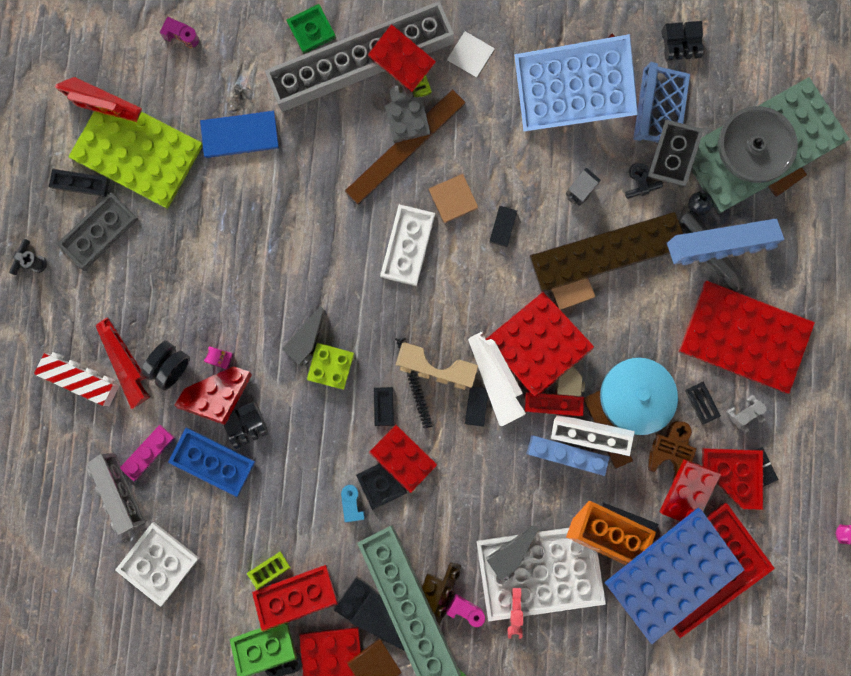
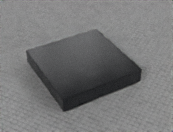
(379, 486)

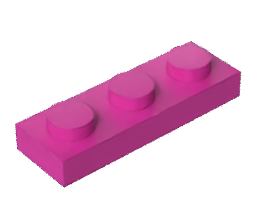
(147, 452)

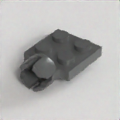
(406, 115)

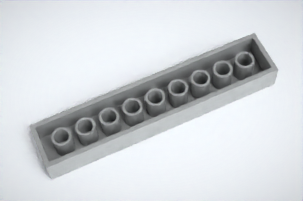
(348, 59)

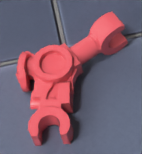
(516, 614)

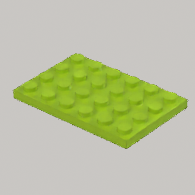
(137, 155)

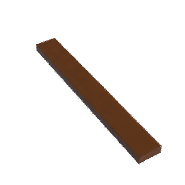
(402, 150)

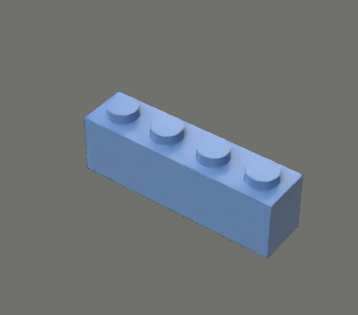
(568, 455)

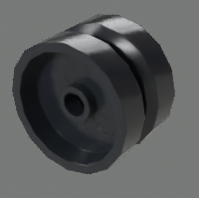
(165, 365)

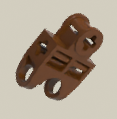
(674, 441)

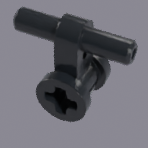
(643, 189)
(27, 259)

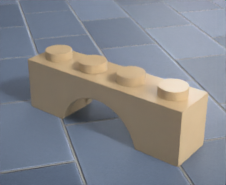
(413, 358)

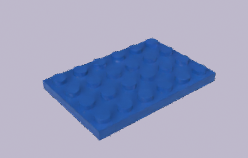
(674, 575)

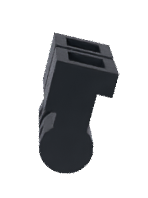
(688, 34)
(246, 415)

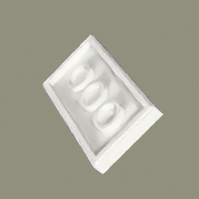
(407, 245)

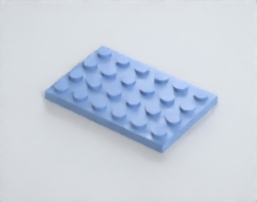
(577, 83)

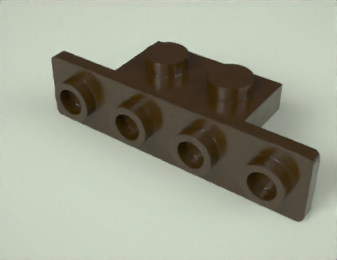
(440, 591)

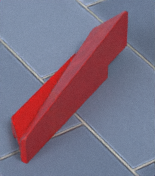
(98, 100)
(124, 364)

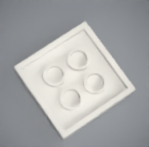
(157, 564)

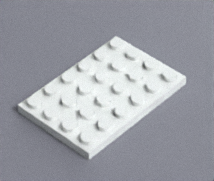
(551, 576)

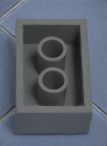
(675, 153)

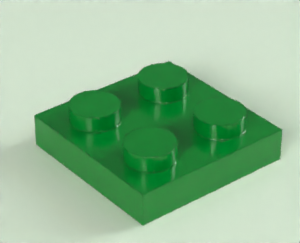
(311, 28)

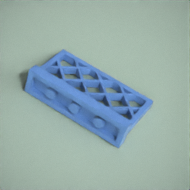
(647, 98)

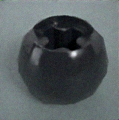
(700, 203)

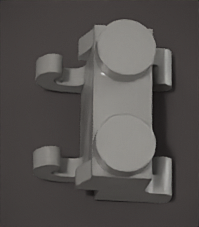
(748, 414)

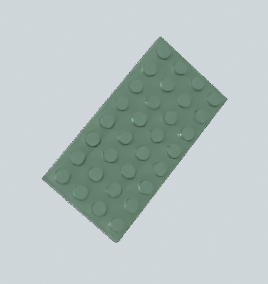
(816, 135)

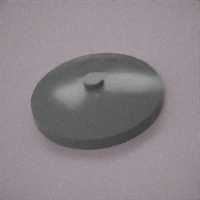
(757, 144)

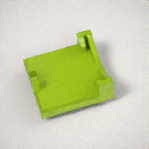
(330, 366)

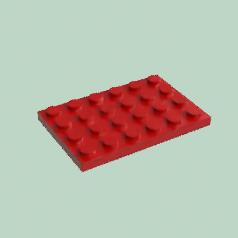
(746, 337)
(749, 556)

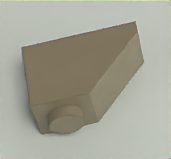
(570, 383)

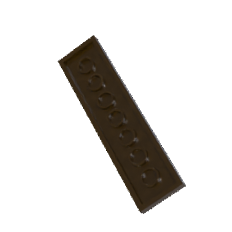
(605, 252)

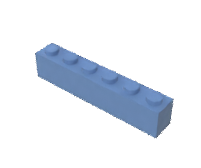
(725, 241)

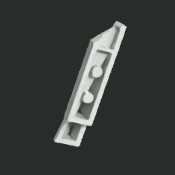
(497, 379)

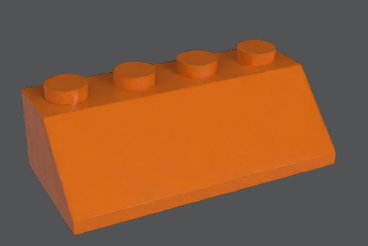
(609, 533)

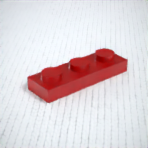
(554, 404)

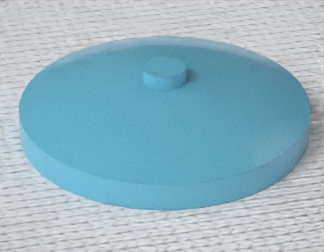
(639, 396)

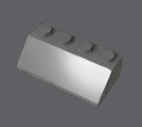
(115, 493)

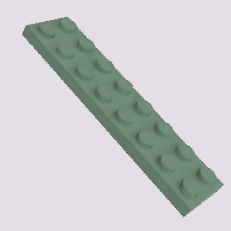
(407, 605)

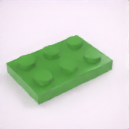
(262, 650)

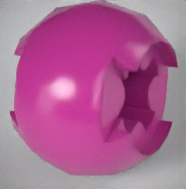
(843, 534)

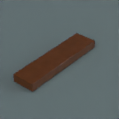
(597, 414)

